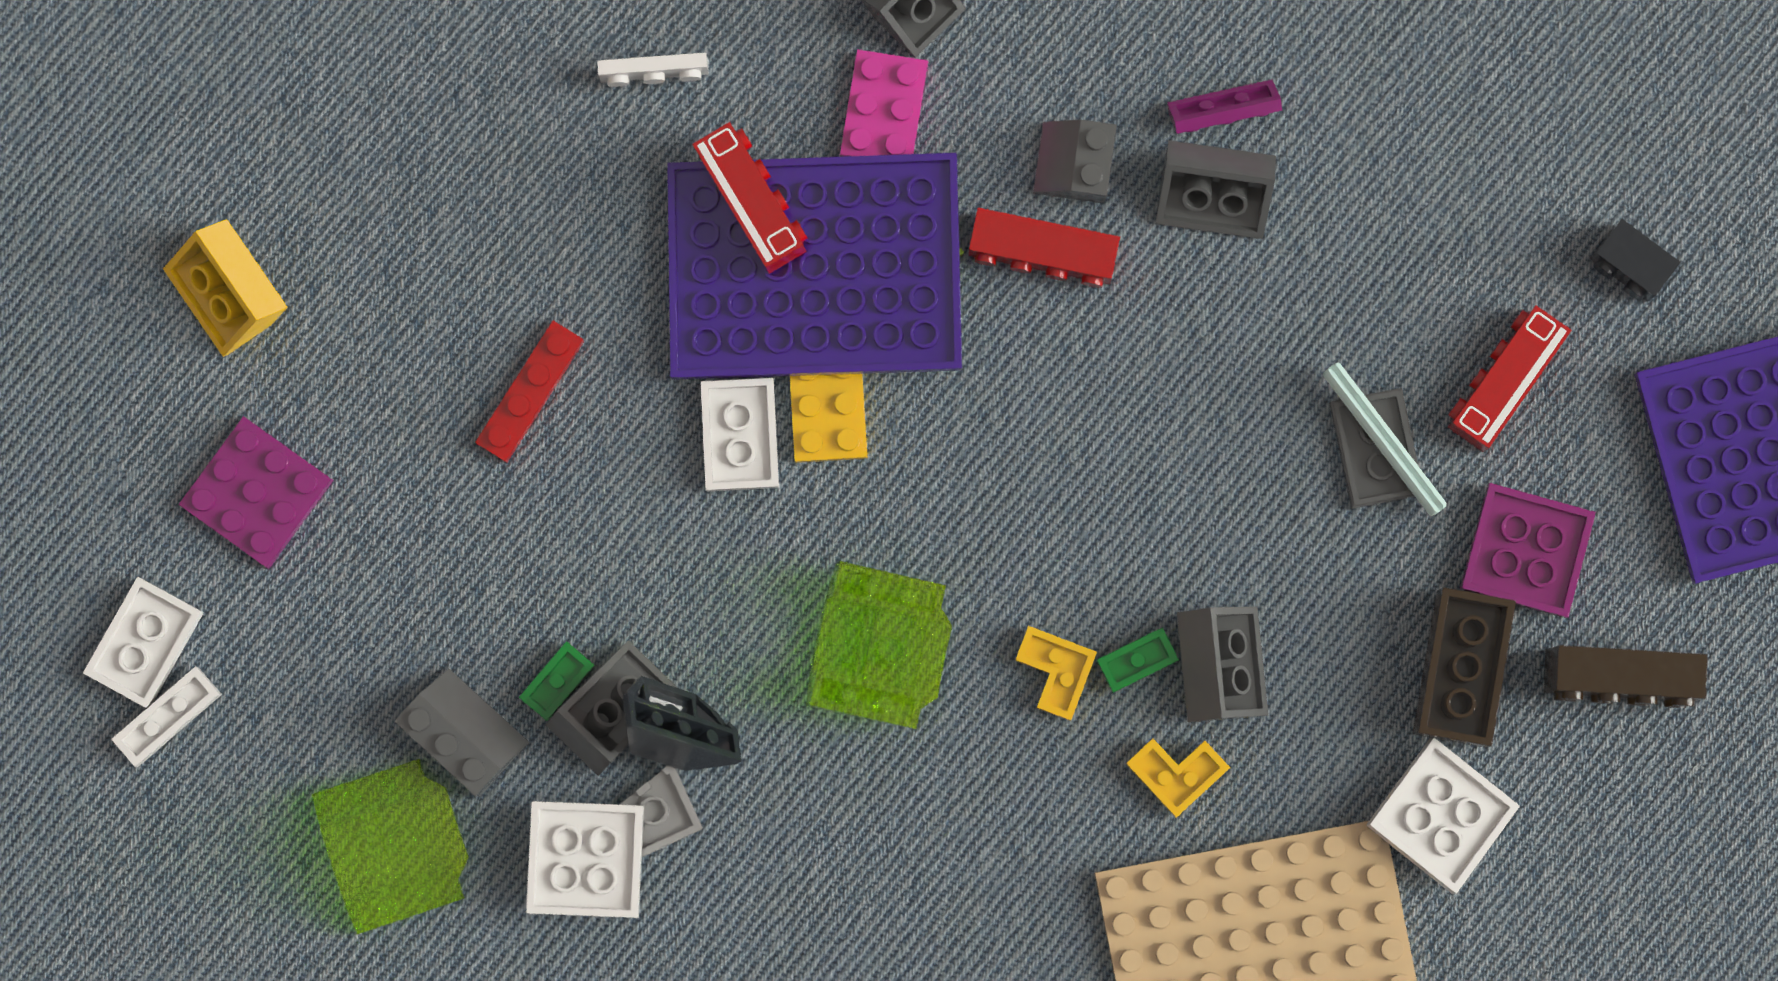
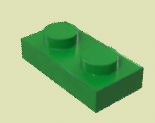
(1137, 660)
(557, 681)

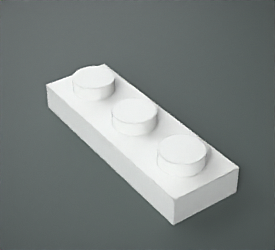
(653, 69)
(166, 716)

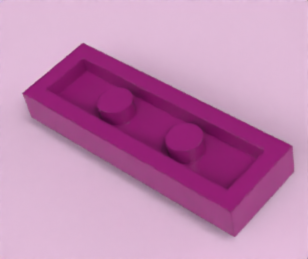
(1224, 106)

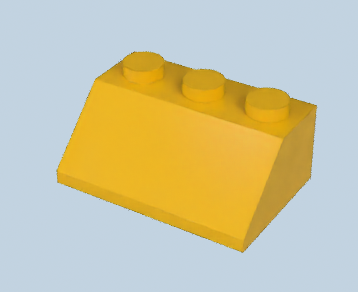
(224, 286)

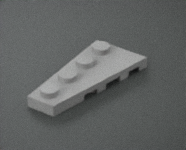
(667, 811)

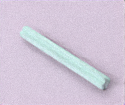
(1384, 439)

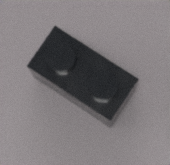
(1634, 261)

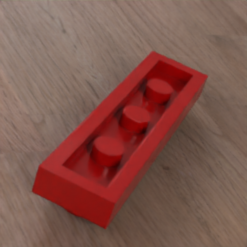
(529, 391)

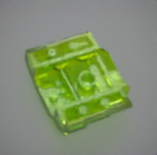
(879, 646)
(392, 845)

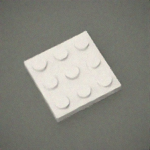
(1443, 815)
(585, 859)

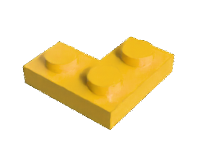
(1066, 665)
(1177, 784)

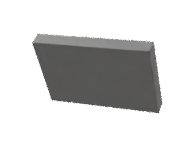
(1366, 470)

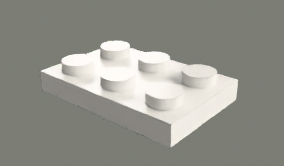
(739, 434)
(143, 642)

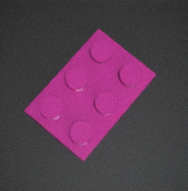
(883, 105)

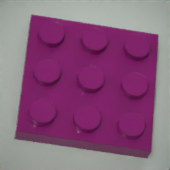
(256, 492)
(1528, 550)

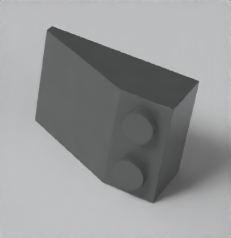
(594, 717)

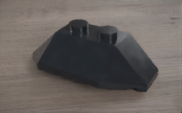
(677, 728)

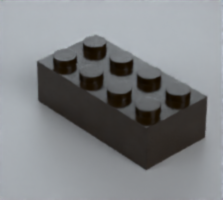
(1464, 667)
(1625, 673)

